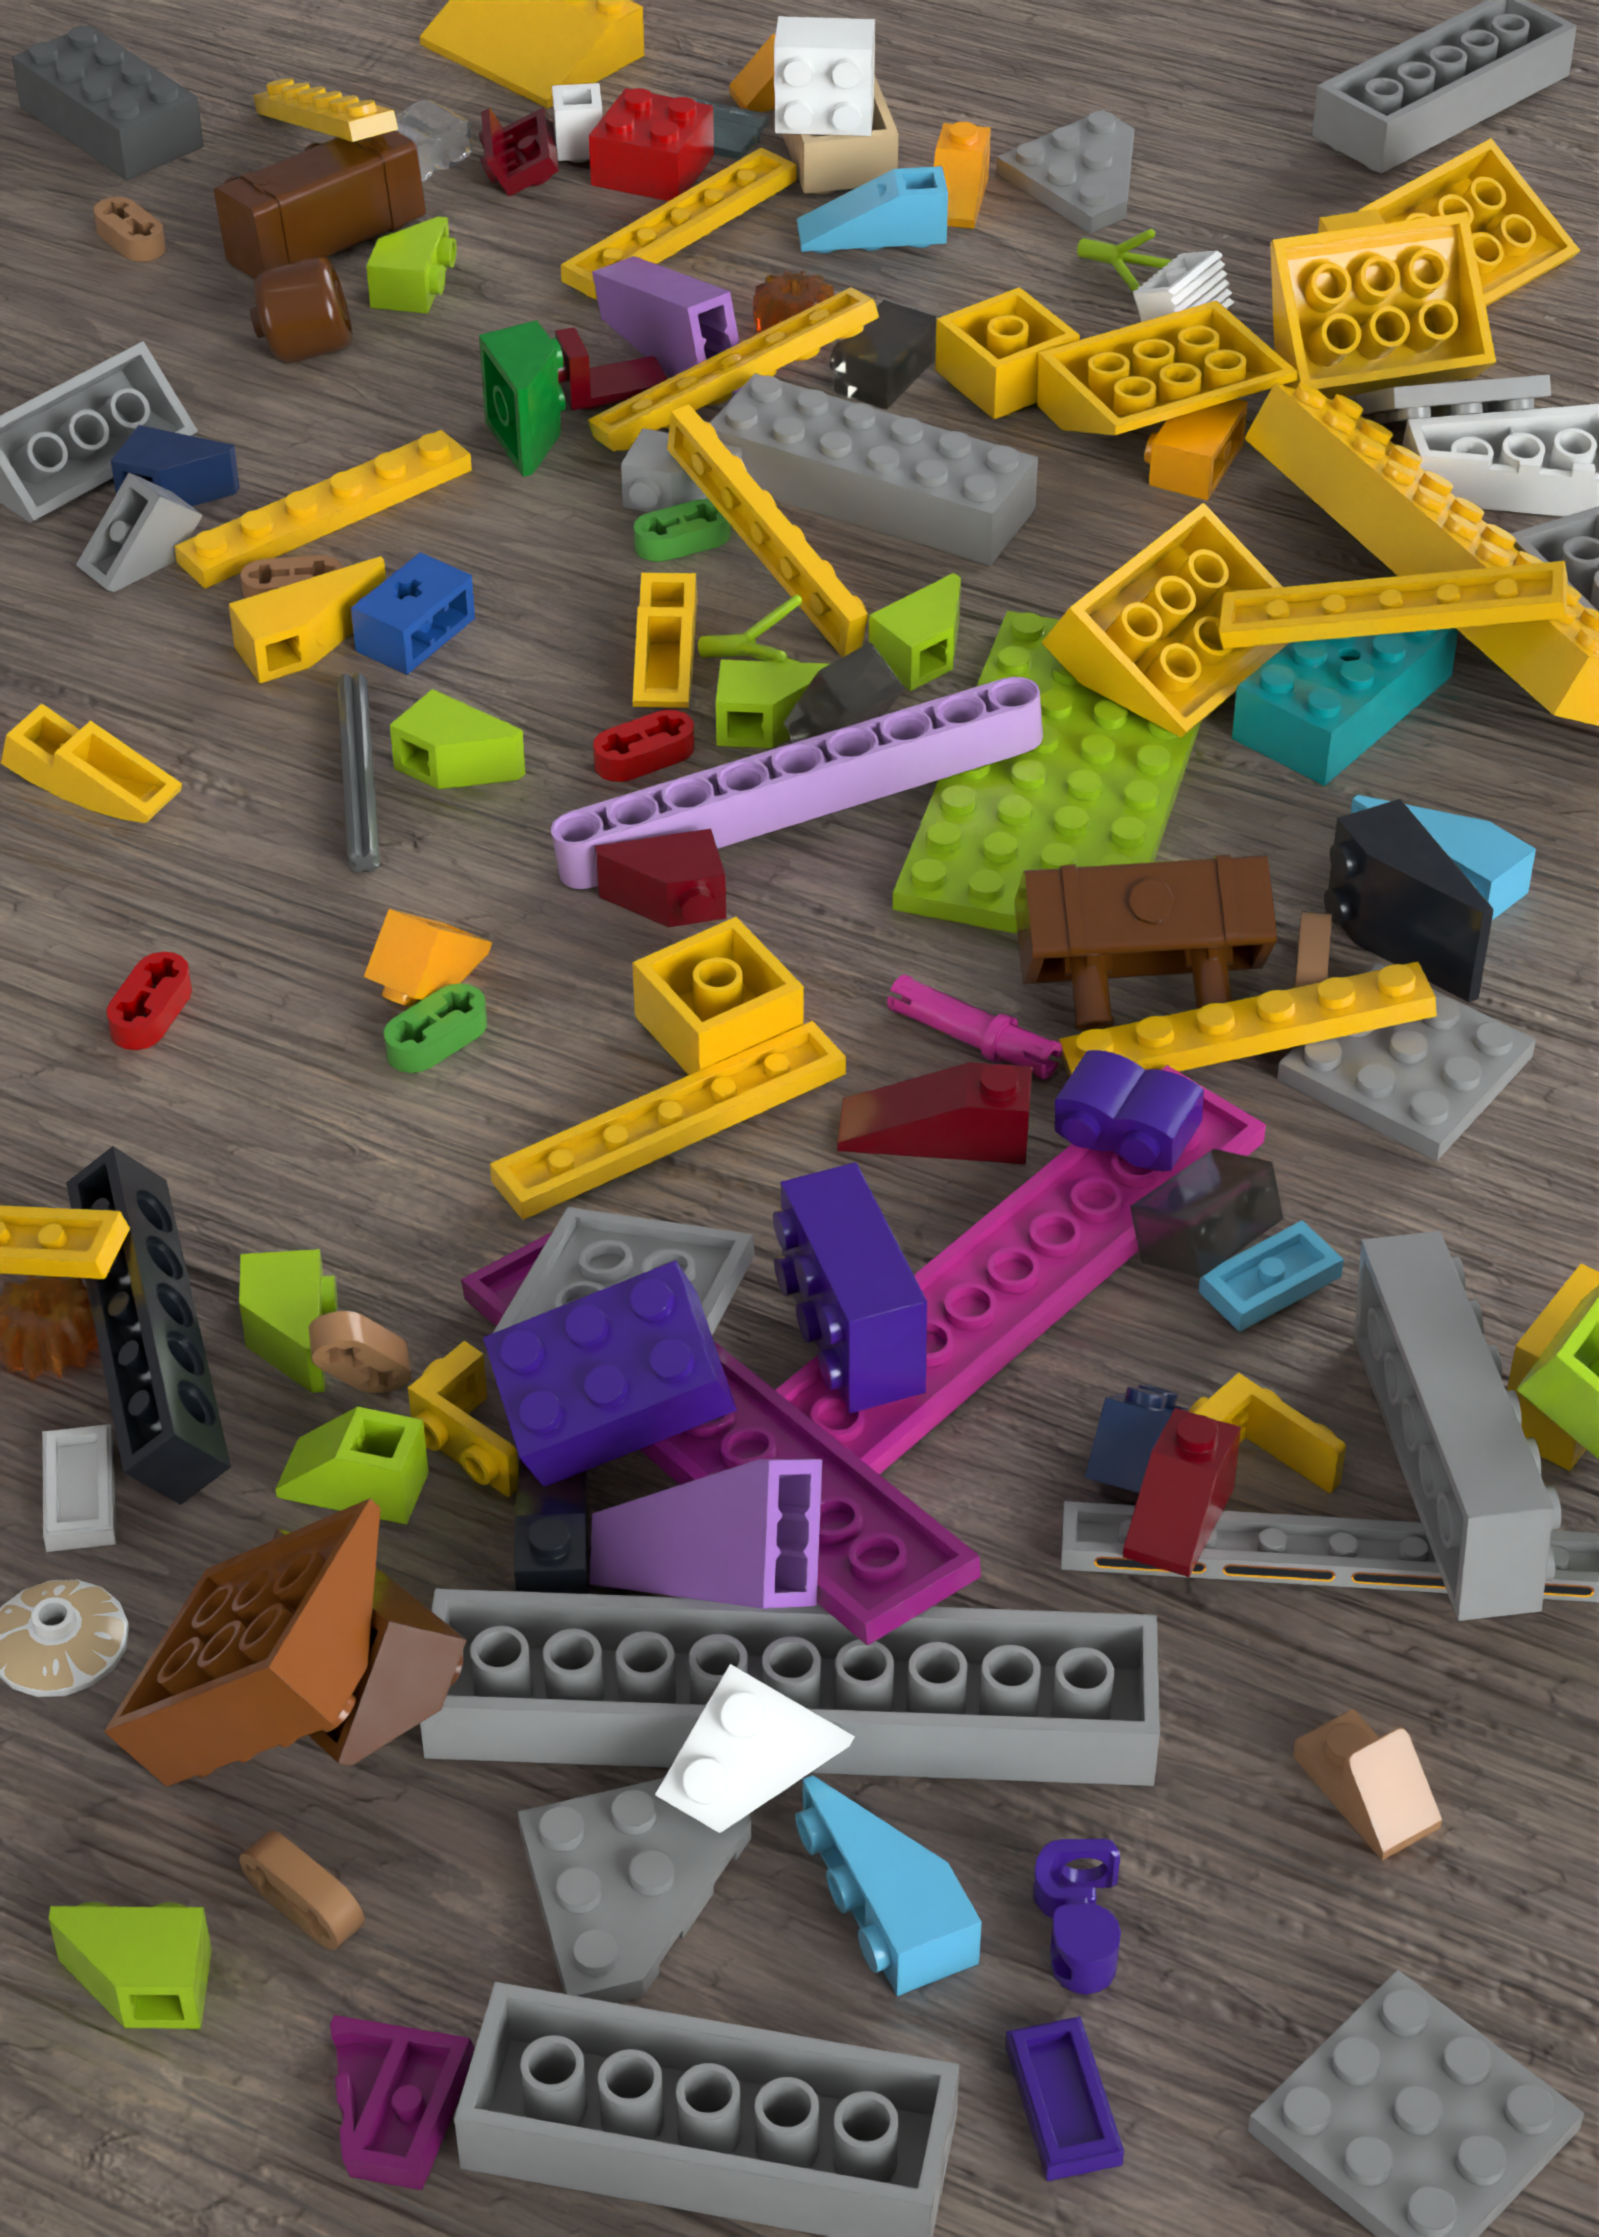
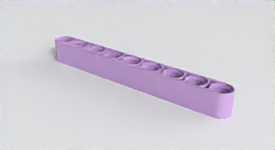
(812, 775)

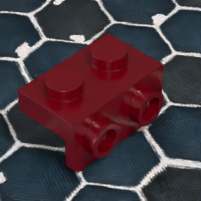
(520, 152)

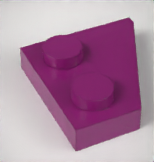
(395, 2097)

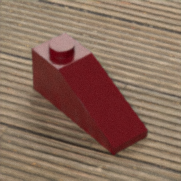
(946, 1114)

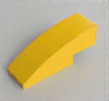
(665, 640)
(87, 767)

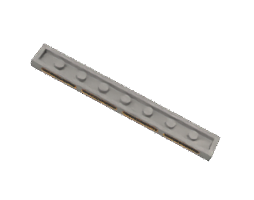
(1310, 1551)

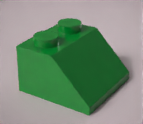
(522, 391)

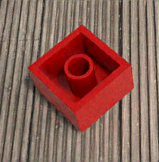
(651, 144)

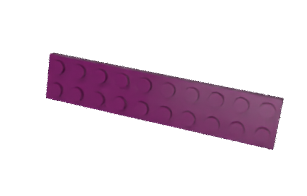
(876, 1547)

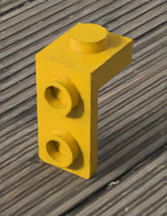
(444, 1399)
(1278, 1430)

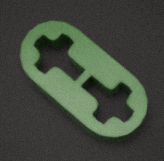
(680, 531)
(435, 1028)

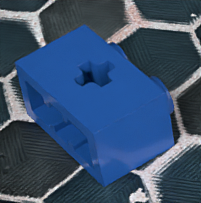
(413, 613)

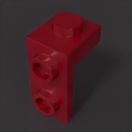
(601, 384)

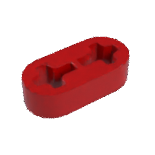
(643, 745)
(138, 995)

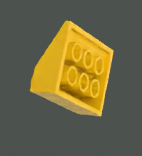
(538, 41)
(1508, 222)
(1381, 306)
(1155, 371)
(1155, 624)

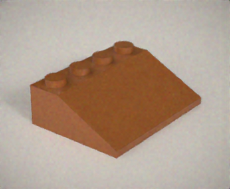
(258, 1652)

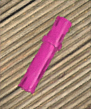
(996, 1036)

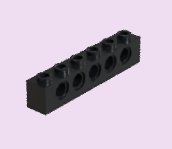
(151, 1335)

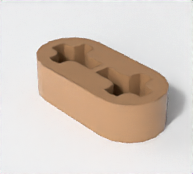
(129, 229)
(278, 572)
(1312, 948)
(359, 1352)
(302, 1890)

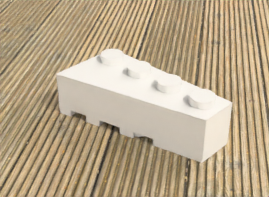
(1515, 459)

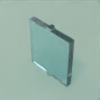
(735, 129)

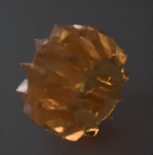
(787, 296)
(45, 1325)

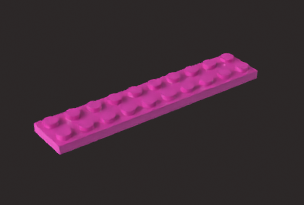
(1014, 1281)

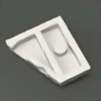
(746, 1751)

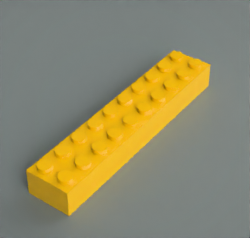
(1423, 529)

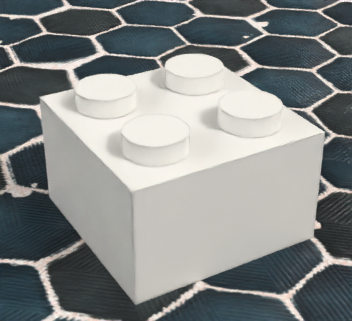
(824, 75)

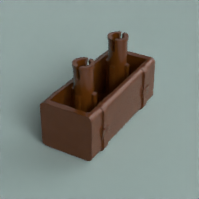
(319, 201)
(1144, 923)

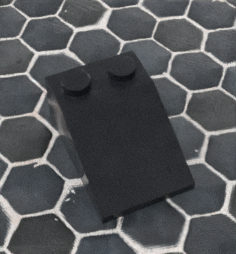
(1407, 898)

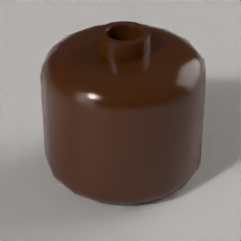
(301, 310)

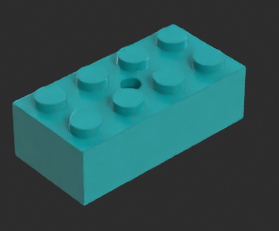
(1334, 698)

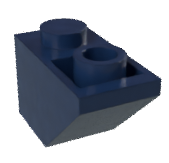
(184, 464)
(1128, 1433)

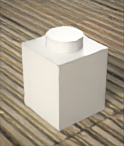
(575, 115)

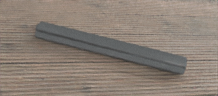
(358, 773)

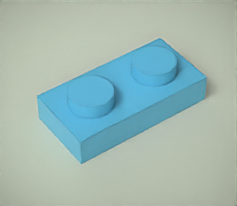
(1271, 1275)

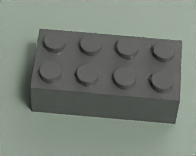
(108, 101)

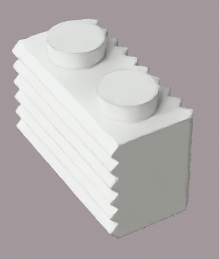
(1183, 284)

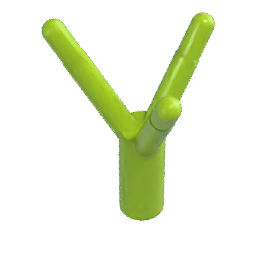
(1118, 255)
(745, 643)

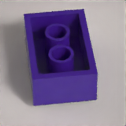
(851, 1288)
(609, 1374)

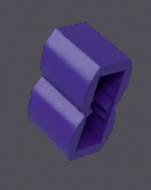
(1129, 1110)

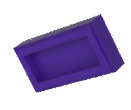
(1064, 2098)

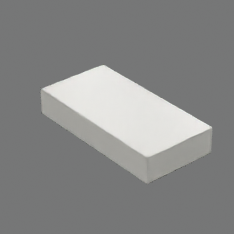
(78, 1488)

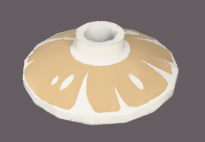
(62, 1656)

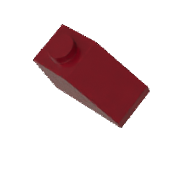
(664, 877)
(1183, 1492)

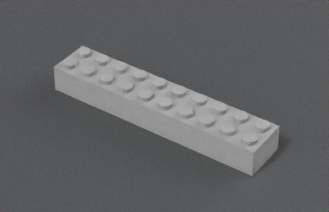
(930, 1699)

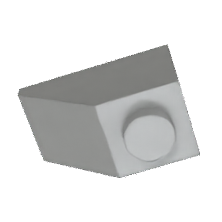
(654, 477)
(137, 534)

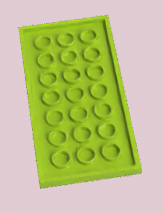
(1082, 797)

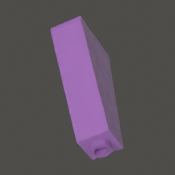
(666, 313)
(720, 1538)

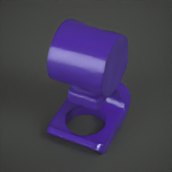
(1083, 1933)

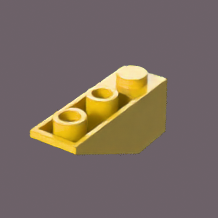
(300, 621)

